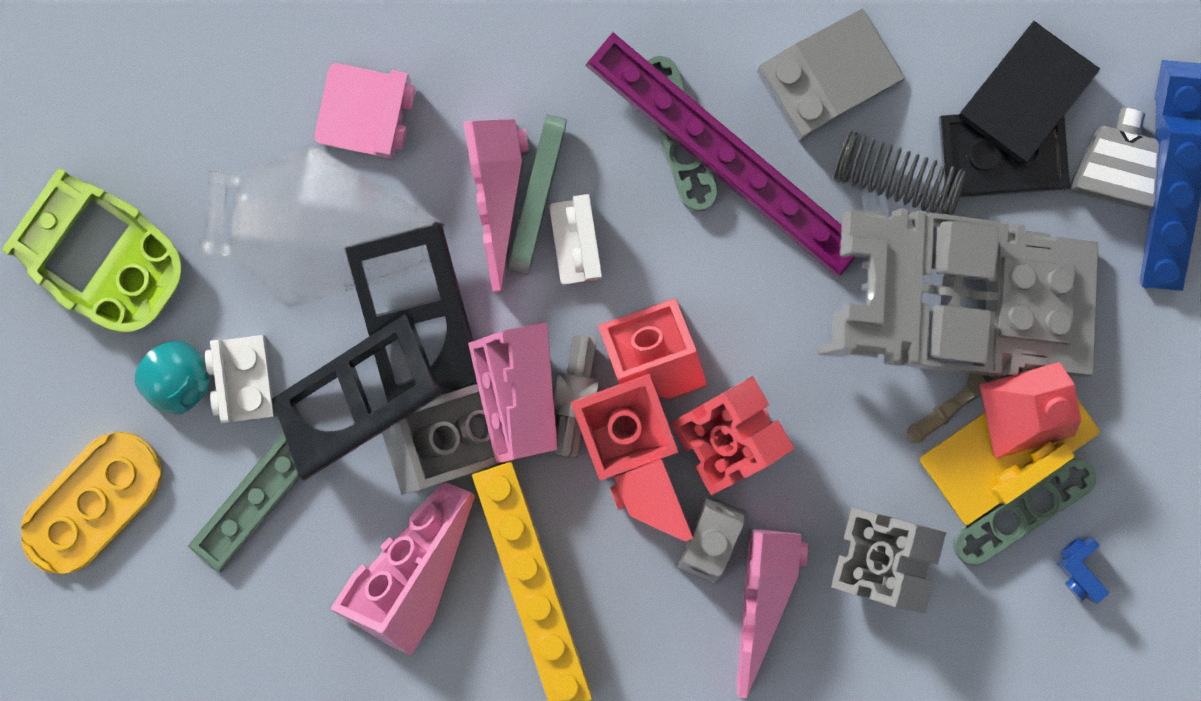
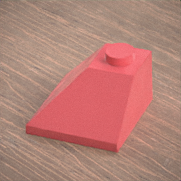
(654, 344)
(1030, 409)
(624, 427)
(651, 499)

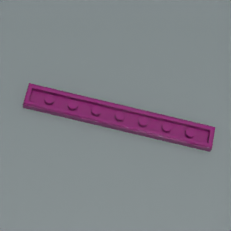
(720, 151)

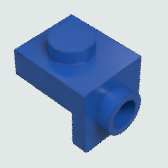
(1081, 579)

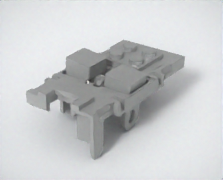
(1035, 295)

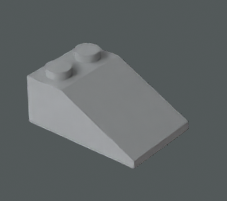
(829, 74)
(440, 441)

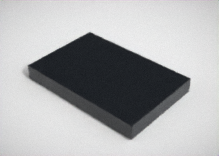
(1029, 93)
(995, 171)

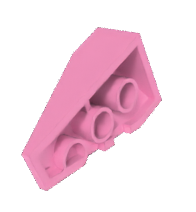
(497, 167)
(769, 581)
(404, 585)

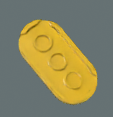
(91, 502)

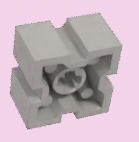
(888, 560)

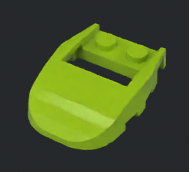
(133, 278)

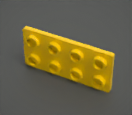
(977, 481)

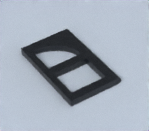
(454, 363)
(318, 449)

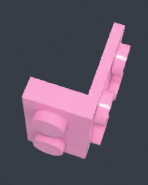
(364, 110)

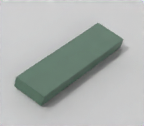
(247, 506)

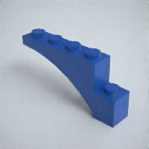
(1178, 176)

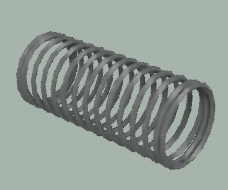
(846, 154)

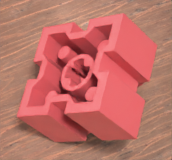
(732, 436)

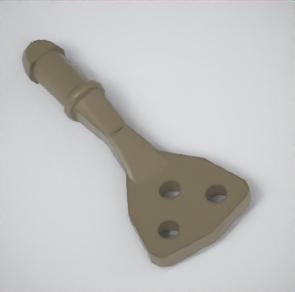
(941, 415)

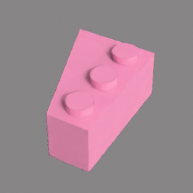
(516, 391)

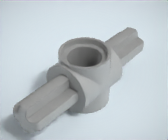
(571, 387)

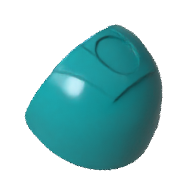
(172, 377)

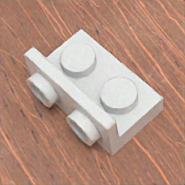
(575, 240)
(240, 379)

